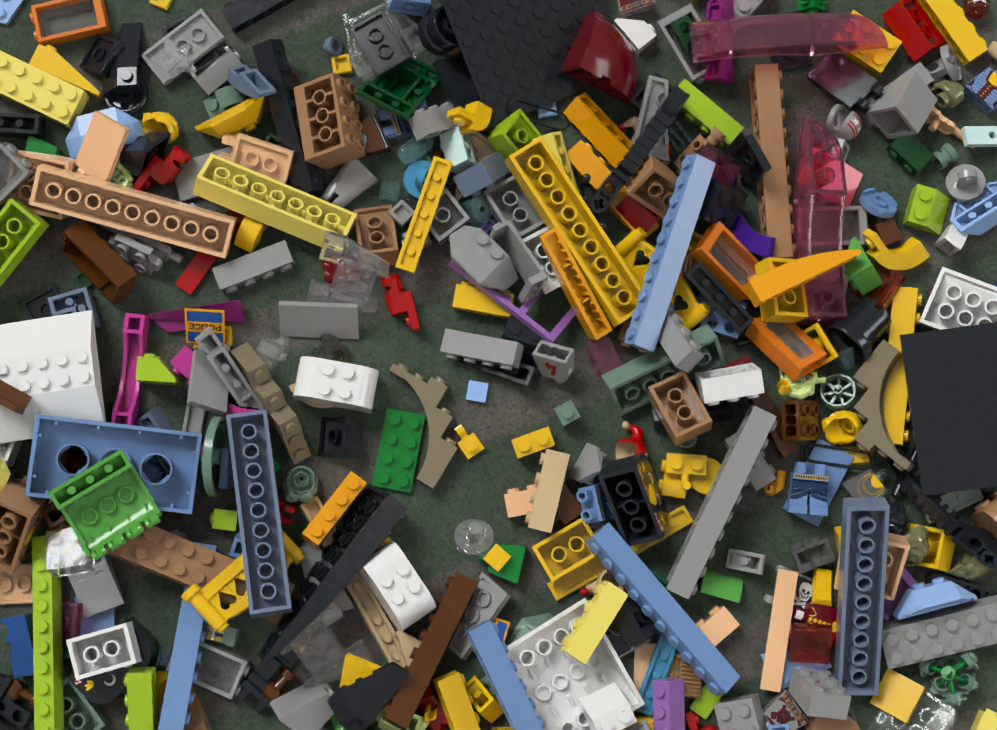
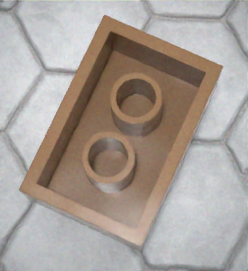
(679, 408)

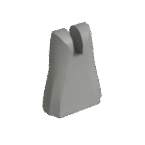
(349, 183)

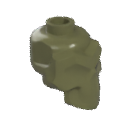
(948, 93)
(918, 543)
(969, 568)

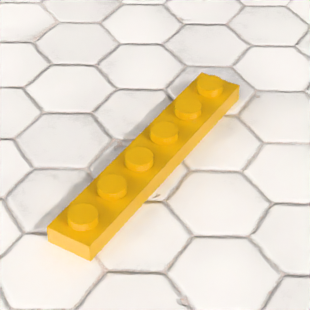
(424, 214)

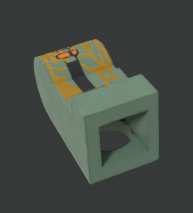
(228, 636)

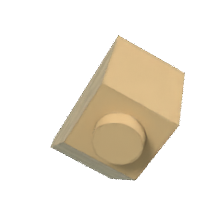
(405, 645)

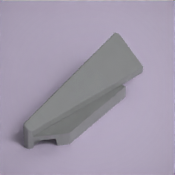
(227, 370)

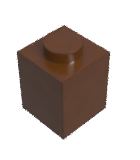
(887, 231)

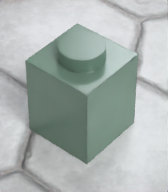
(566, 413)

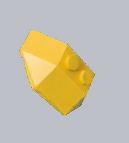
(236, 119)

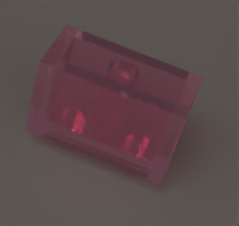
(603, 355)

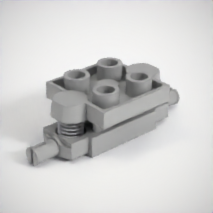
(140, 251)

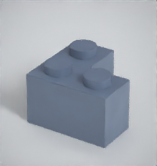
(483, 174)
(72, 302)

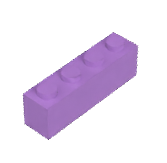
(668, 704)

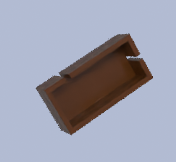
(98, 261)

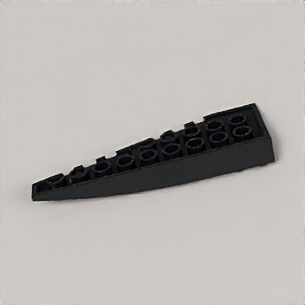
(362, 532)

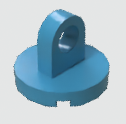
(415, 177)

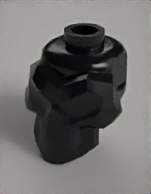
(897, 519)

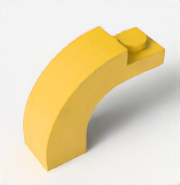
(900, 258)

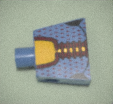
(983, 90)

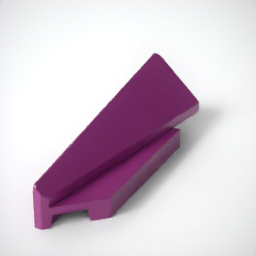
(174, 320)

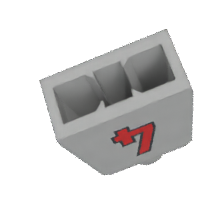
(554, 361)

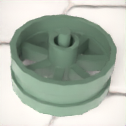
(838, 392)

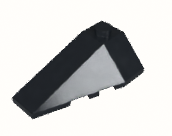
(126, 71)
(362, 701)

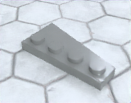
(654, 94)
(485, 605)

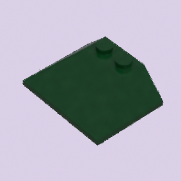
(402, 88)

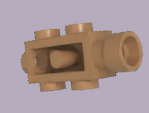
(695, 146)

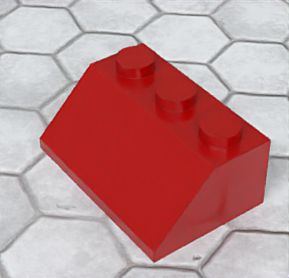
(913, 28)

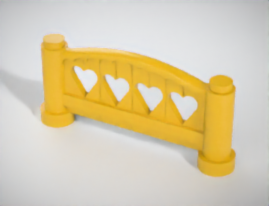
(628, 251)
(207, 599)

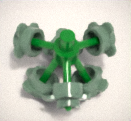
(950, 665)

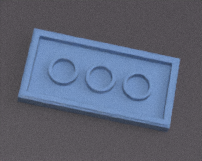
(836, 474)

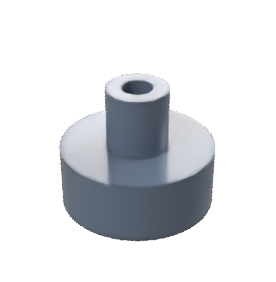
(333, 46)

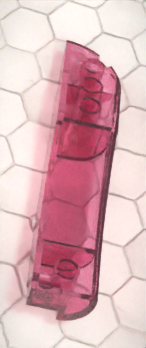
(784, 35)
(819, 215)

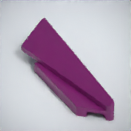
(719, 70)

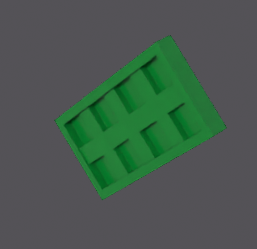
(398, 450)

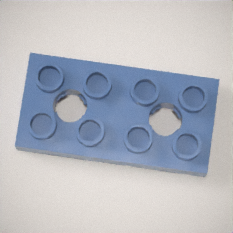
(101, 439)

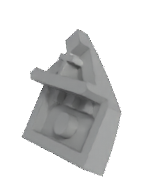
(588, 464)

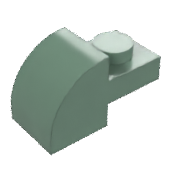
(223, 100)

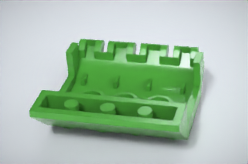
(106, 505)

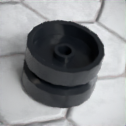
(437, 33)

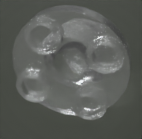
(473, 537)

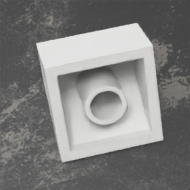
(607, 709)

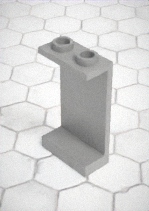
(522, 259)

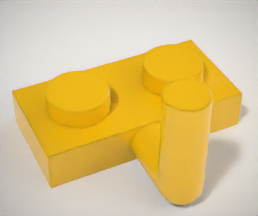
(686, 465)

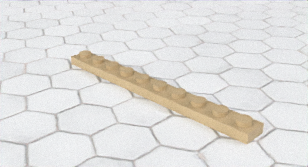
(362, 597)

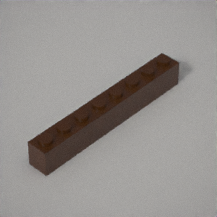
(430, 650)

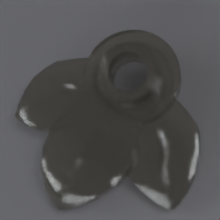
(330, 348)

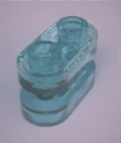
(415, 150)

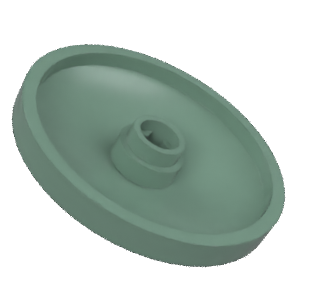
(210, 455)

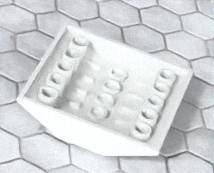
(55, 365)
(558, 680)

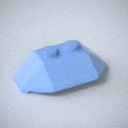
(81, 124)
(977, 215)
(931, 597)

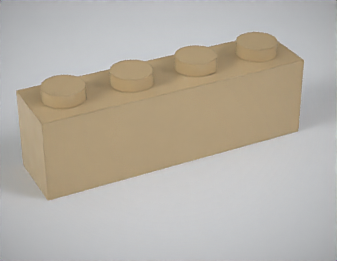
(548, 491)

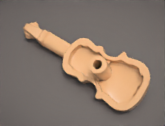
(943, 124)

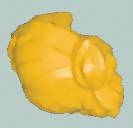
(160, 123)
(841, 427)

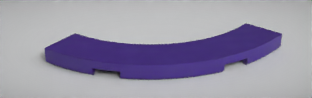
(750, 238)

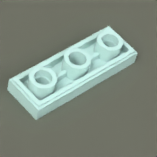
(979, 136)

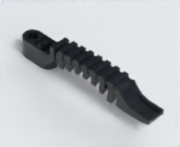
(639, 151)
(977, 539)

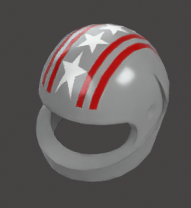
(848, 123)

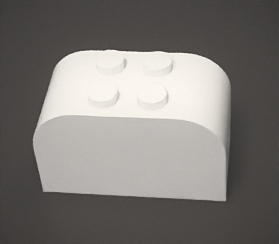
(335, 384)
(397, 586)

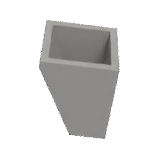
(903, 107)
(304, 707)

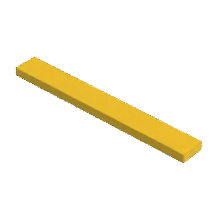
(591, 569)

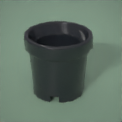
(859, 329)

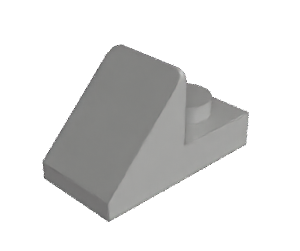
(745, 561)

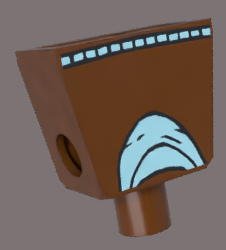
(373, 137)

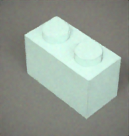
(457, 149)

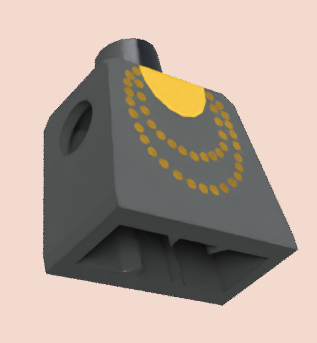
(866, 484)

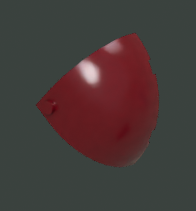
(602, 58)

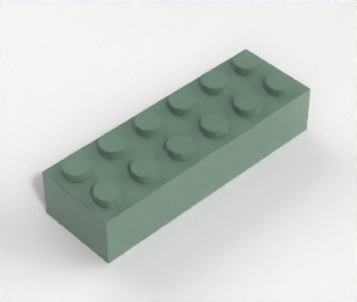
(630, 382)

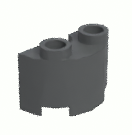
(812, 555)

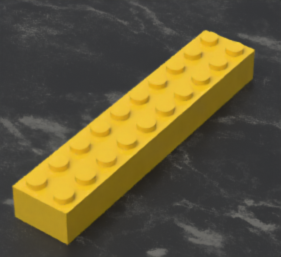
(563, 207)

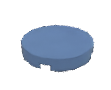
(878, 203)

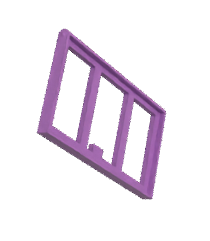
(504, 301)

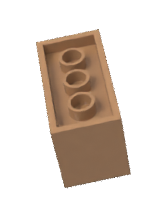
(329, 121)

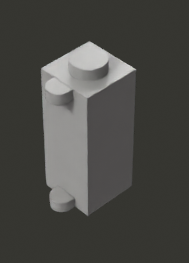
(217, 72)

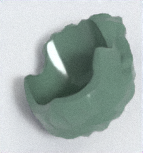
(298, 489)

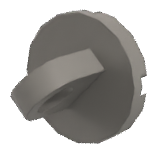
(945, 65)
(965, 183)

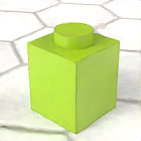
(224, 520)

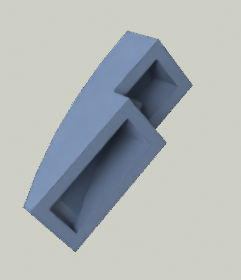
(249, 81)

